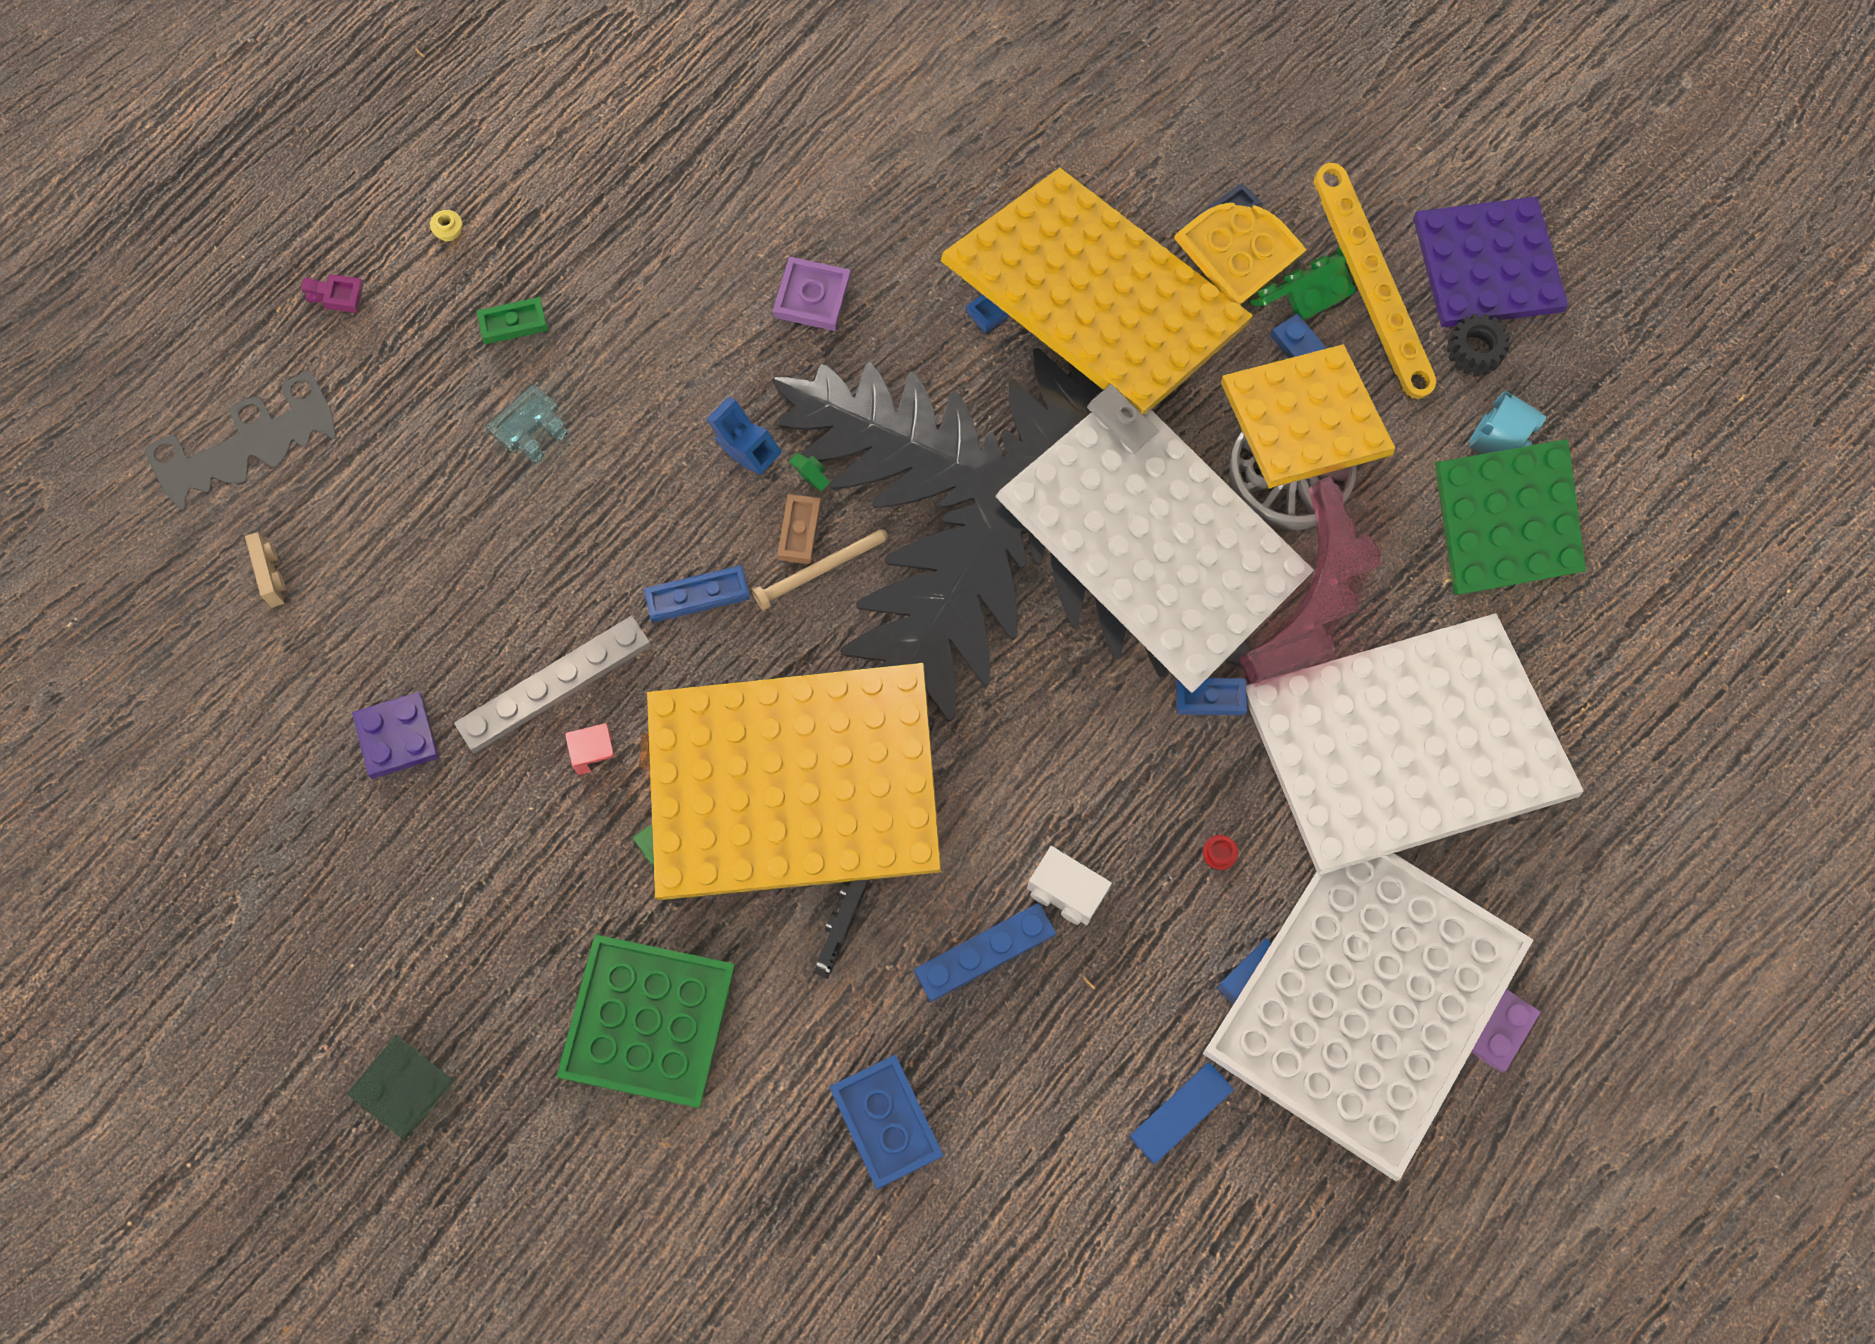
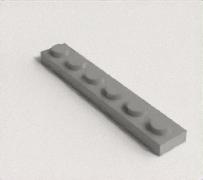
(552, 684)

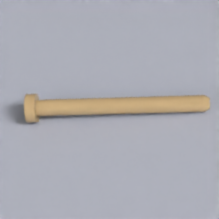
(764, 596)

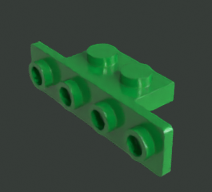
(1311, 289)

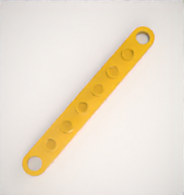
(1374, 281)

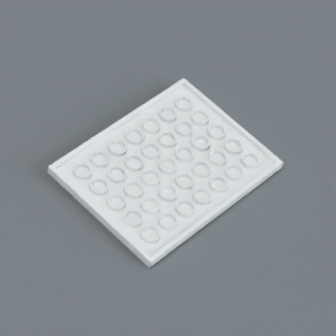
(1157, 542)
(1410, 743)
(1370, 1005)

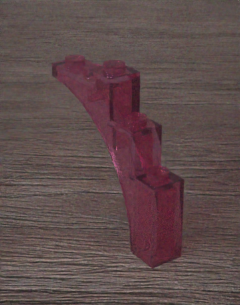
(1329, 597)

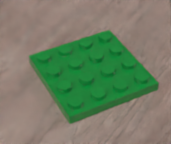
(1510, 516)
(647, 1021)

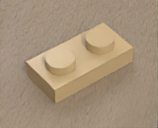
(268, 580)

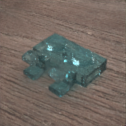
(522, 418)

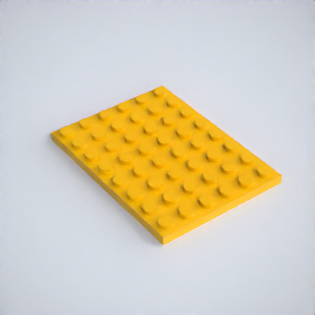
(1097, 290)
(792, 782)

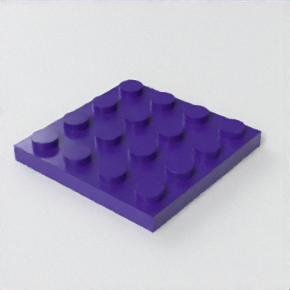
(1490, 261)

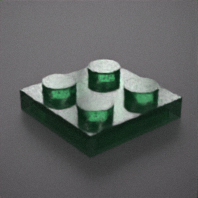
(400, 1087)

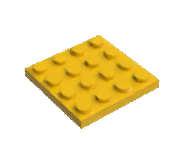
(1307, 416)

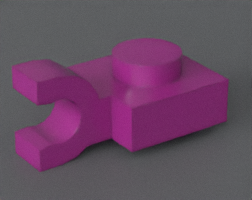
(337, 293)

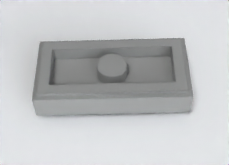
(1122, 418)

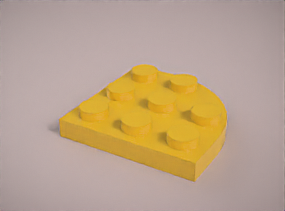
(1239, 248)

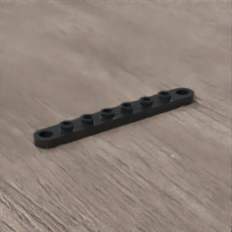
(841, 922)

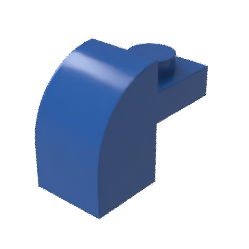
(741, 439)

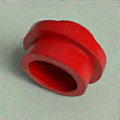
(1220, 852)

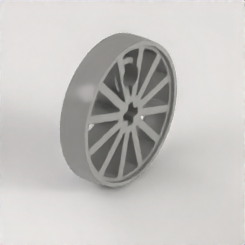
(1255, 482)

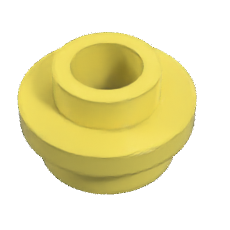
(450, 231)

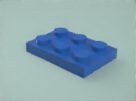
(886, 1122)

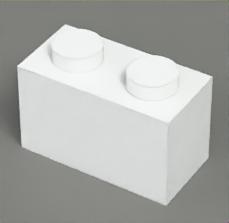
(1068, 886)

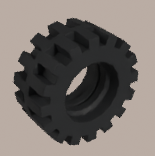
(1486, 330)

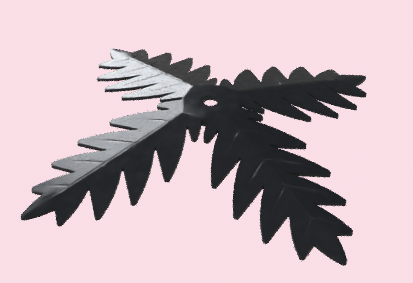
(967, 558)

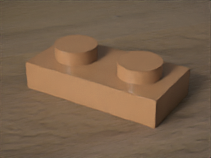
(799, 529)

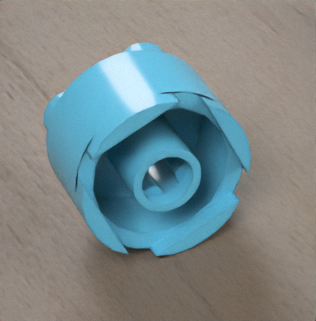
(1506, 426)

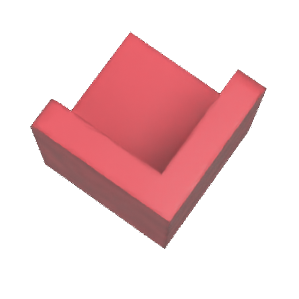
(589, 746)

